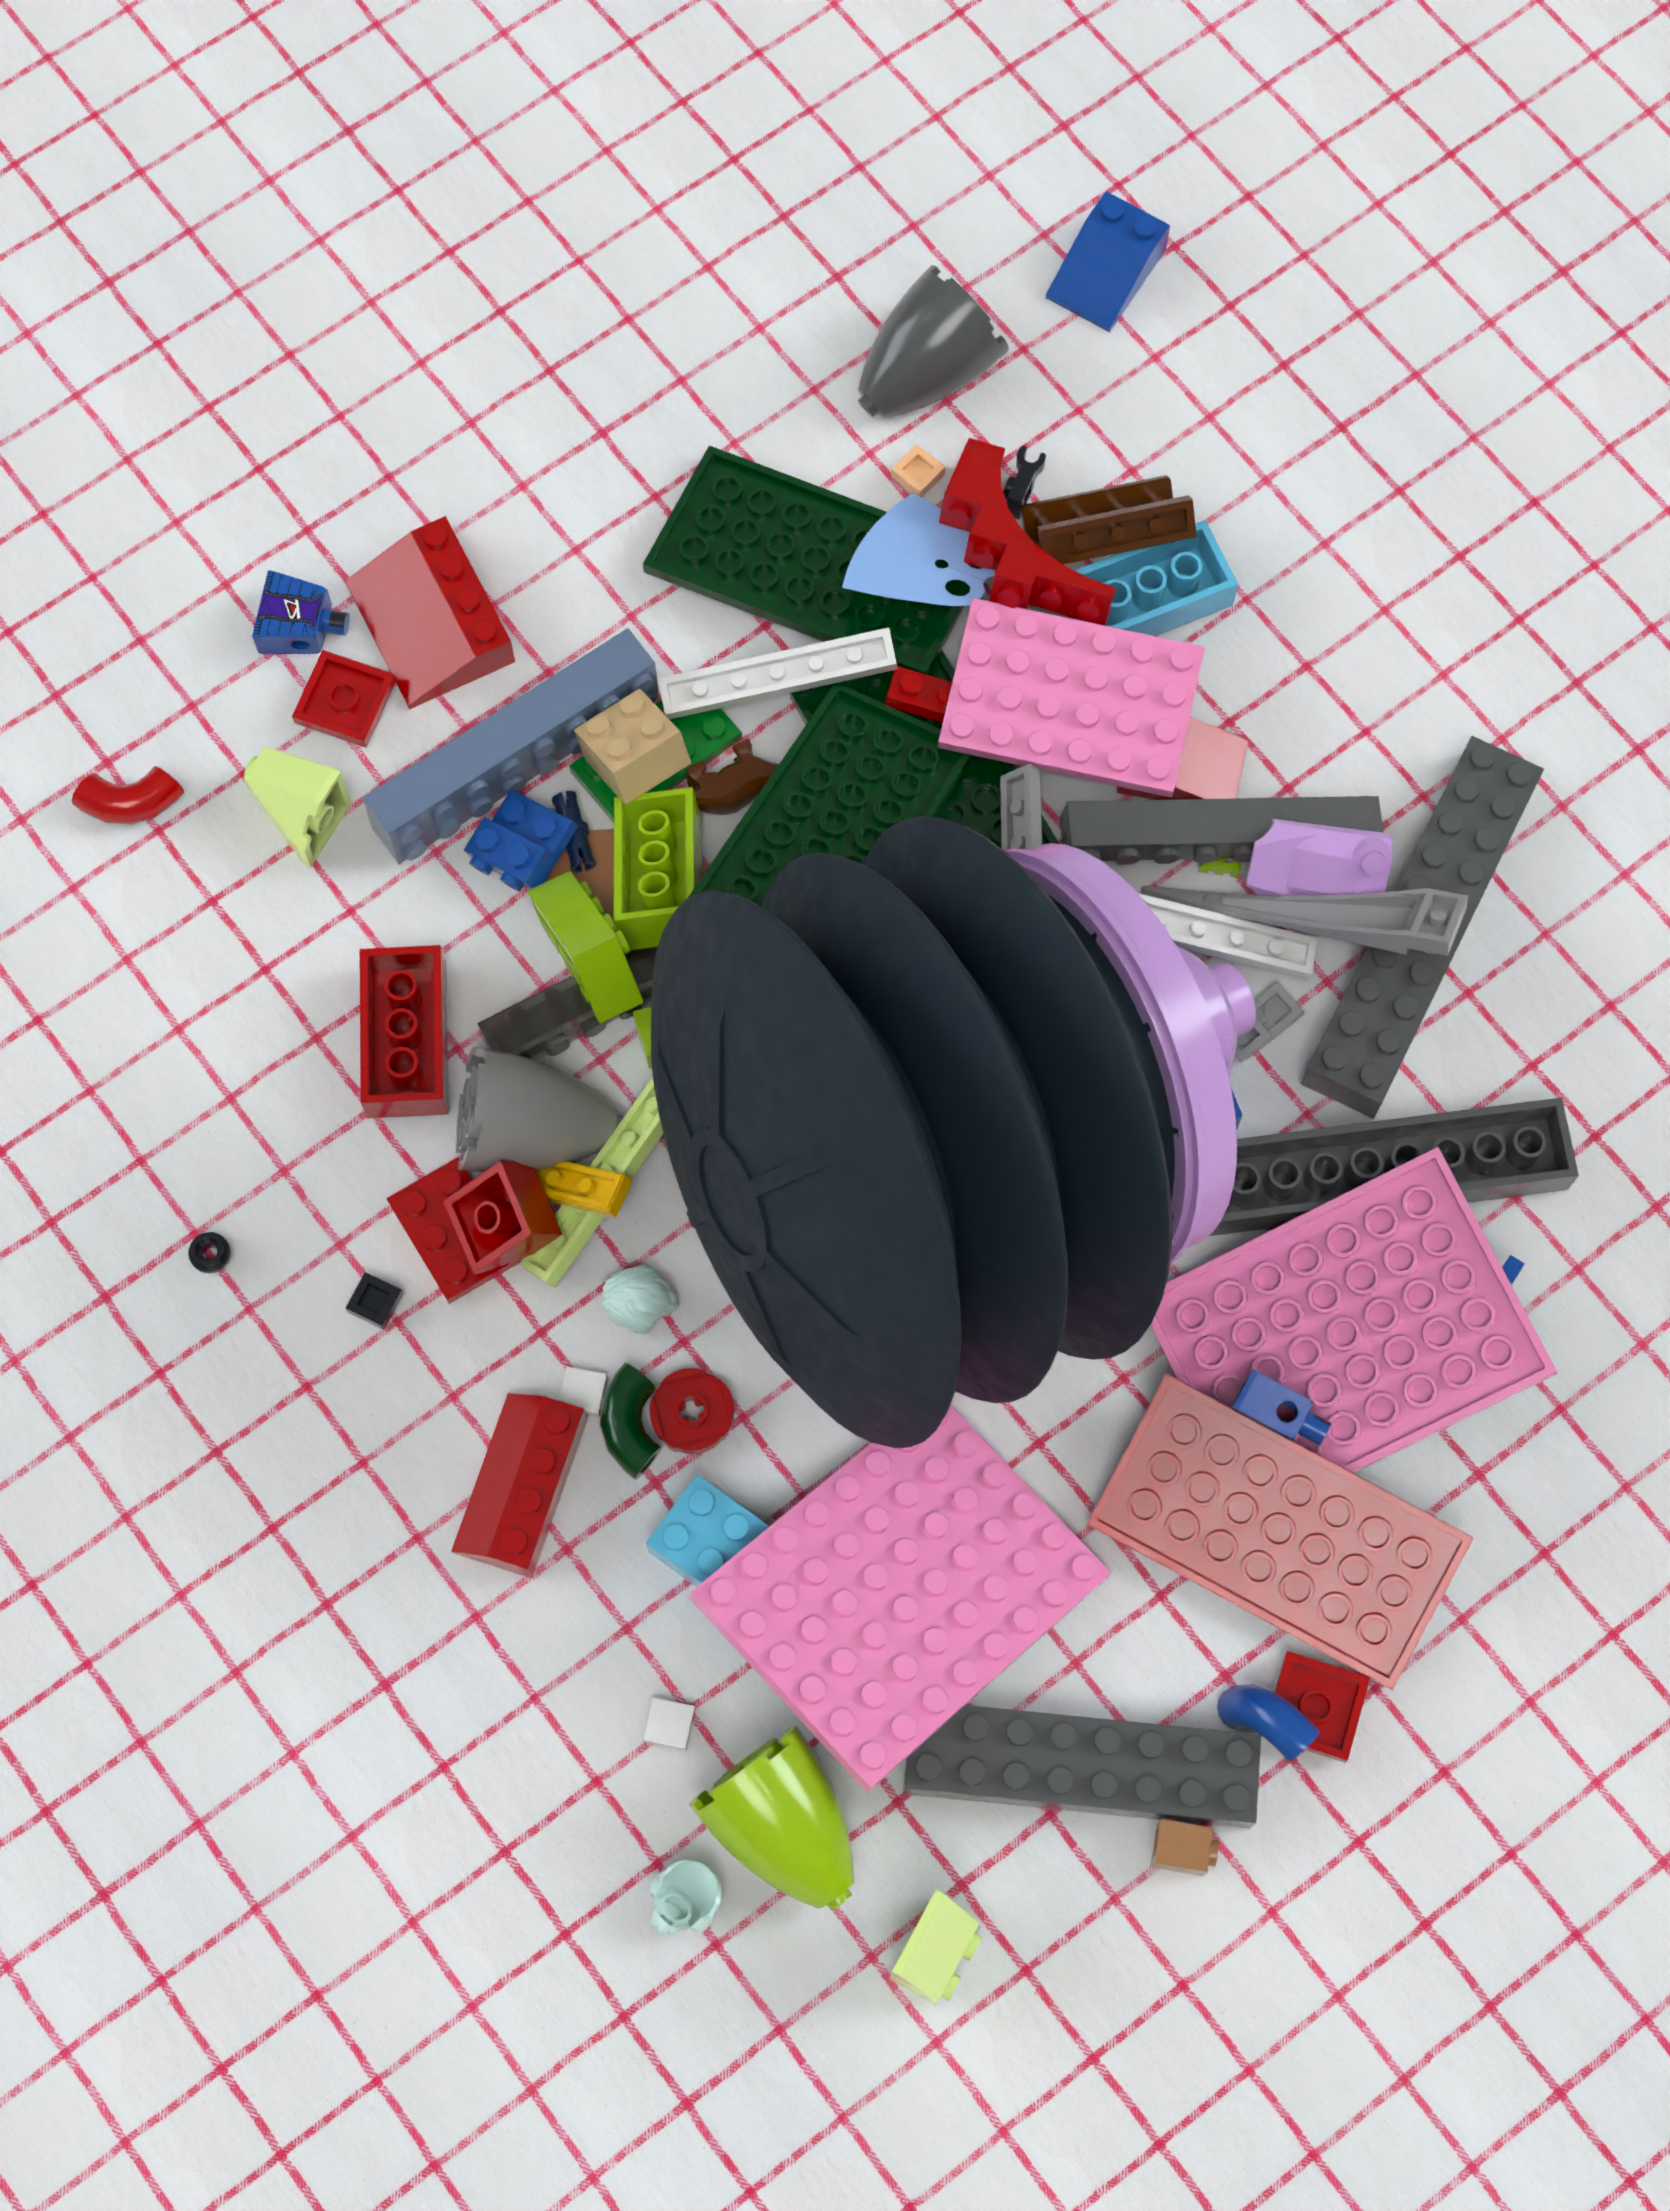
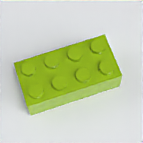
(654, 861)

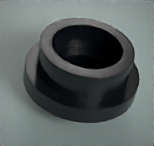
(201, 1244)

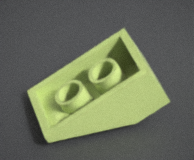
(935, 1950)

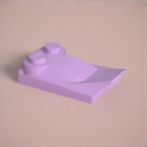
(1319, 860)

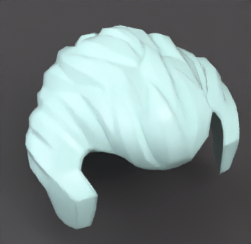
(638, 1298)
(685, 1897)

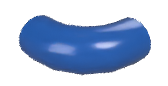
(1268, 1716)

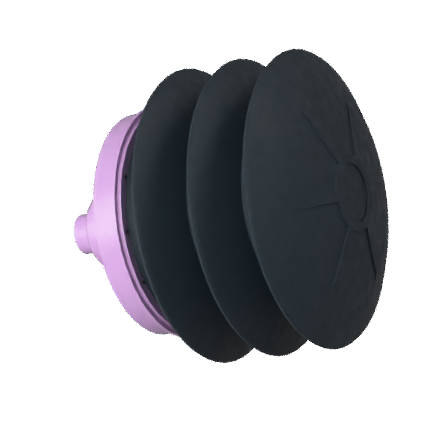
(942, 1114)

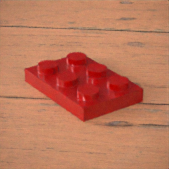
(432, 1233)

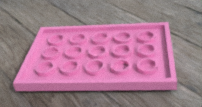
(1071, 697)

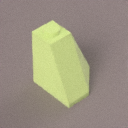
(298, 798)

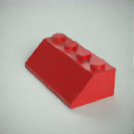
(520, 1483)

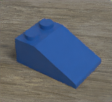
(1109, 261)

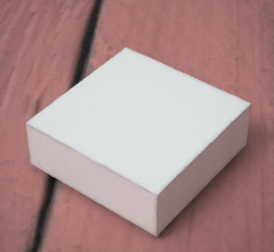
(583, 1389)
(669, 1724)

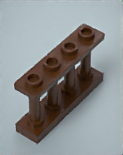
(1110, 520)

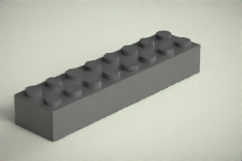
(1090, 1766)

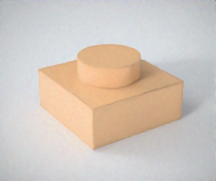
(918, 471)

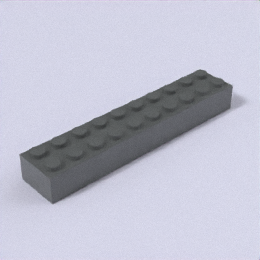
(1395, 989)
(1488, 1150)

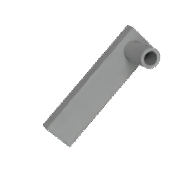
(1021, 808)

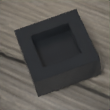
(374, 1300)

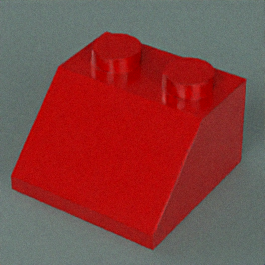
(502, 1216)

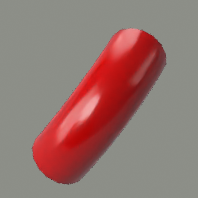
(127, 802)

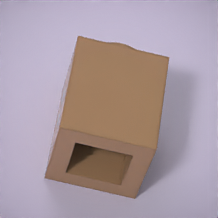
(1184, 1847)

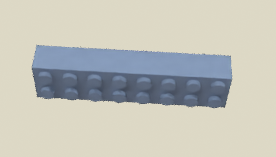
(505, 749)

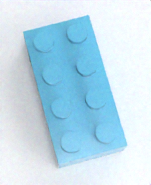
(1166, 583)
(703, 1532)

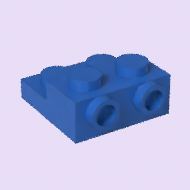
(520, 842)

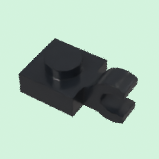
(1018, 489)

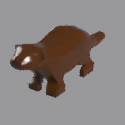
(733, 785)

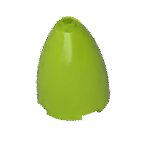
(783, 1821)

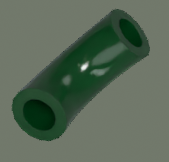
(623, 1424)

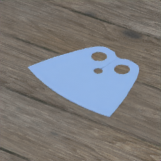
(901, 554)

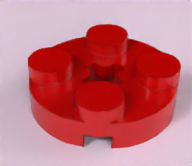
(704, 1391)

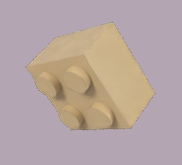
(632, 746)

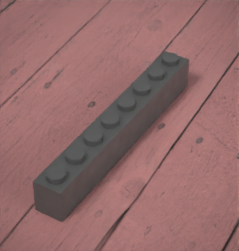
(1200, 827)

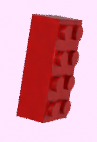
(403, 1032)

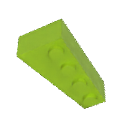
(587, 944)

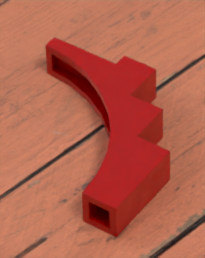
(997, 542)

